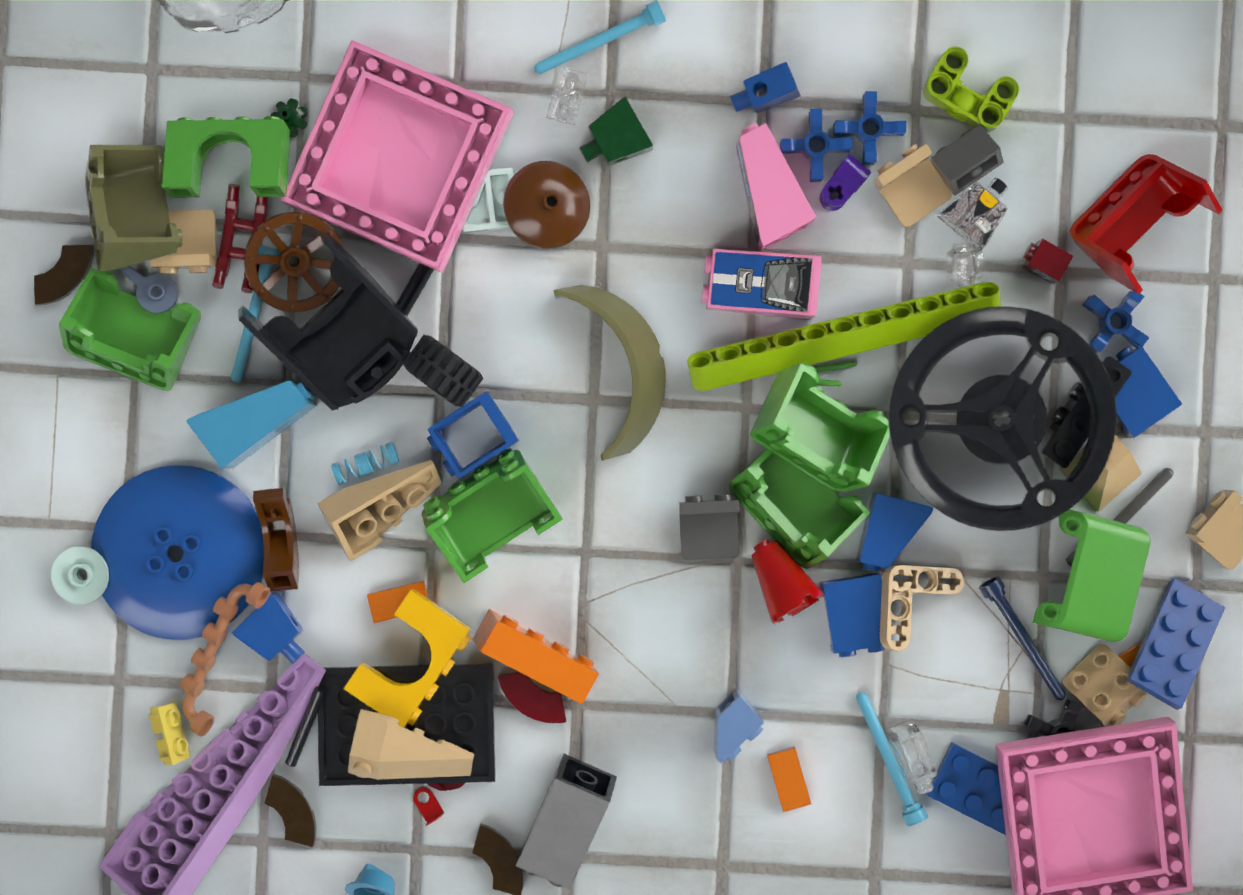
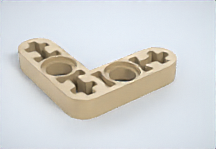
(903, 593)

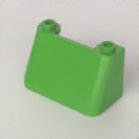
(123, 337)
(796, 508)

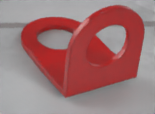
(431, 810)

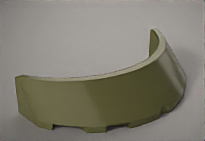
(644, 360)

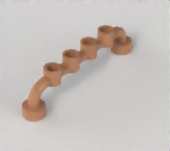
(205, 658)

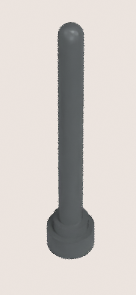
(1138, 502)

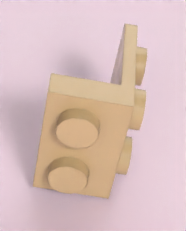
(912, 186)
(198, 244)
(1221, 529)
(1102, 686)

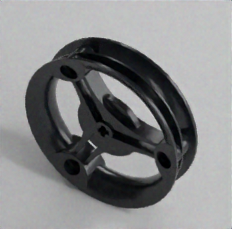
(998, 396)

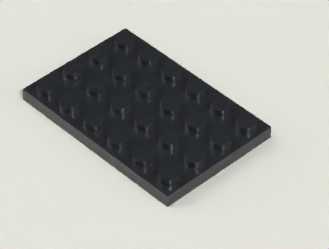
(456, 713)

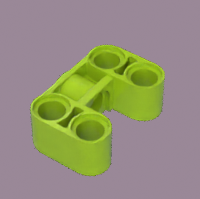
(963, 102)

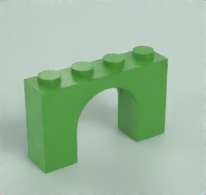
(192, 140)

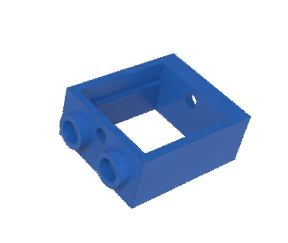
(439, 443)

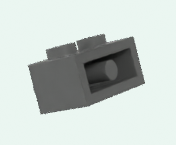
(967, 159)

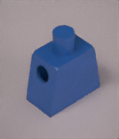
(780, 89)
(271, 630)

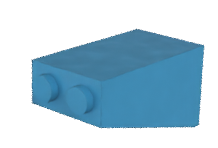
(249, 423)

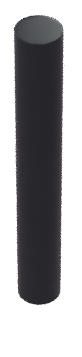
(305, 726)

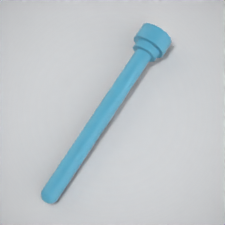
(650, 15)
(254, 308)
(913, 811)

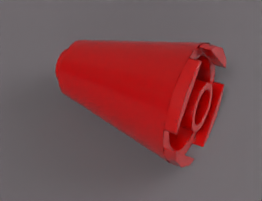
(783, 581)

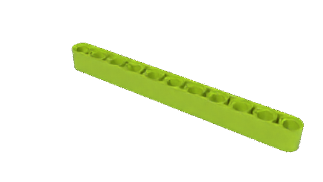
(836, 337)

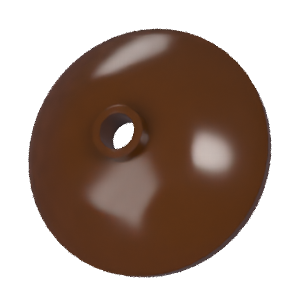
(530, 214)

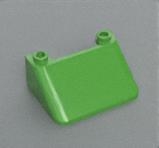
(1101, 578)

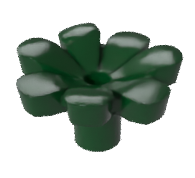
(292, 115)

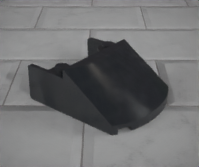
(349, 343)

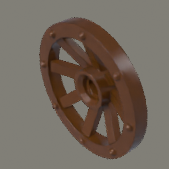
(251, 258)

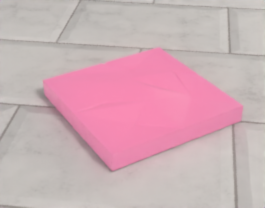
(397, 156)
(1096, 811)

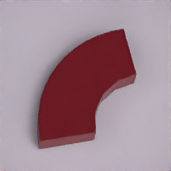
(532, 700)

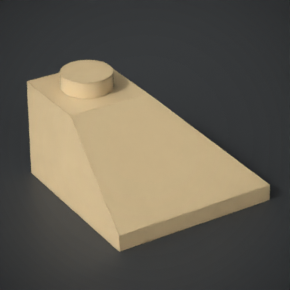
(1116, 476)

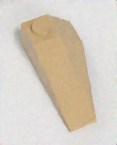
(370, 508)
(392, 752)

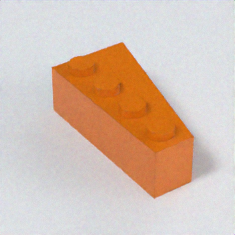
(535, 657)

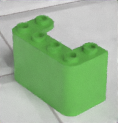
(819, 431)

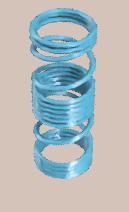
(365, 464)

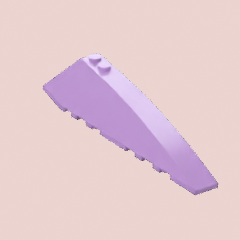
(191, 822)

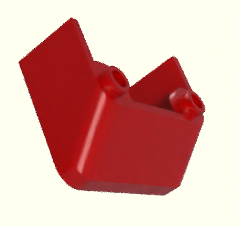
(1132, 207)

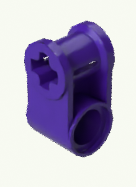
(846, 181)

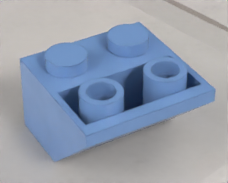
(734, 723)

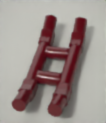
(230, 224)

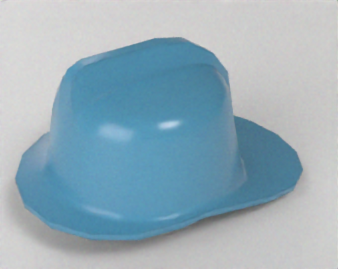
(371, 882)

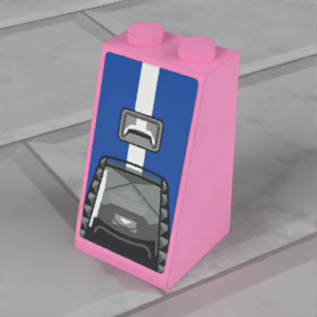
(771, 189)
(762, 283)

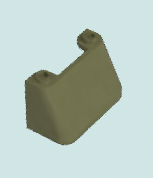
(128, 205)

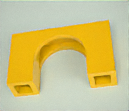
(402, 700)

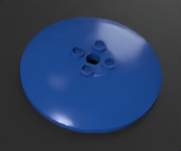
(185, 509)

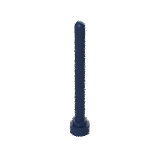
(995, 592)

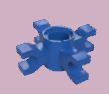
(888, 128)
(839, 145)
(1101, 310)

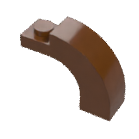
(279, 539)

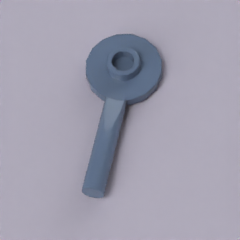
(154, 292)

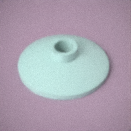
(67, 578)

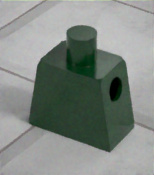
(616, 135)

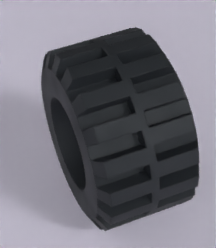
(442, 371)

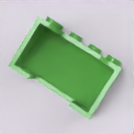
(488, 512)

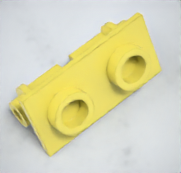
(173, 745)

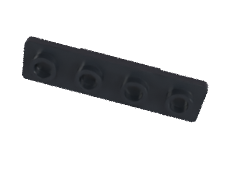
(1073, 420)

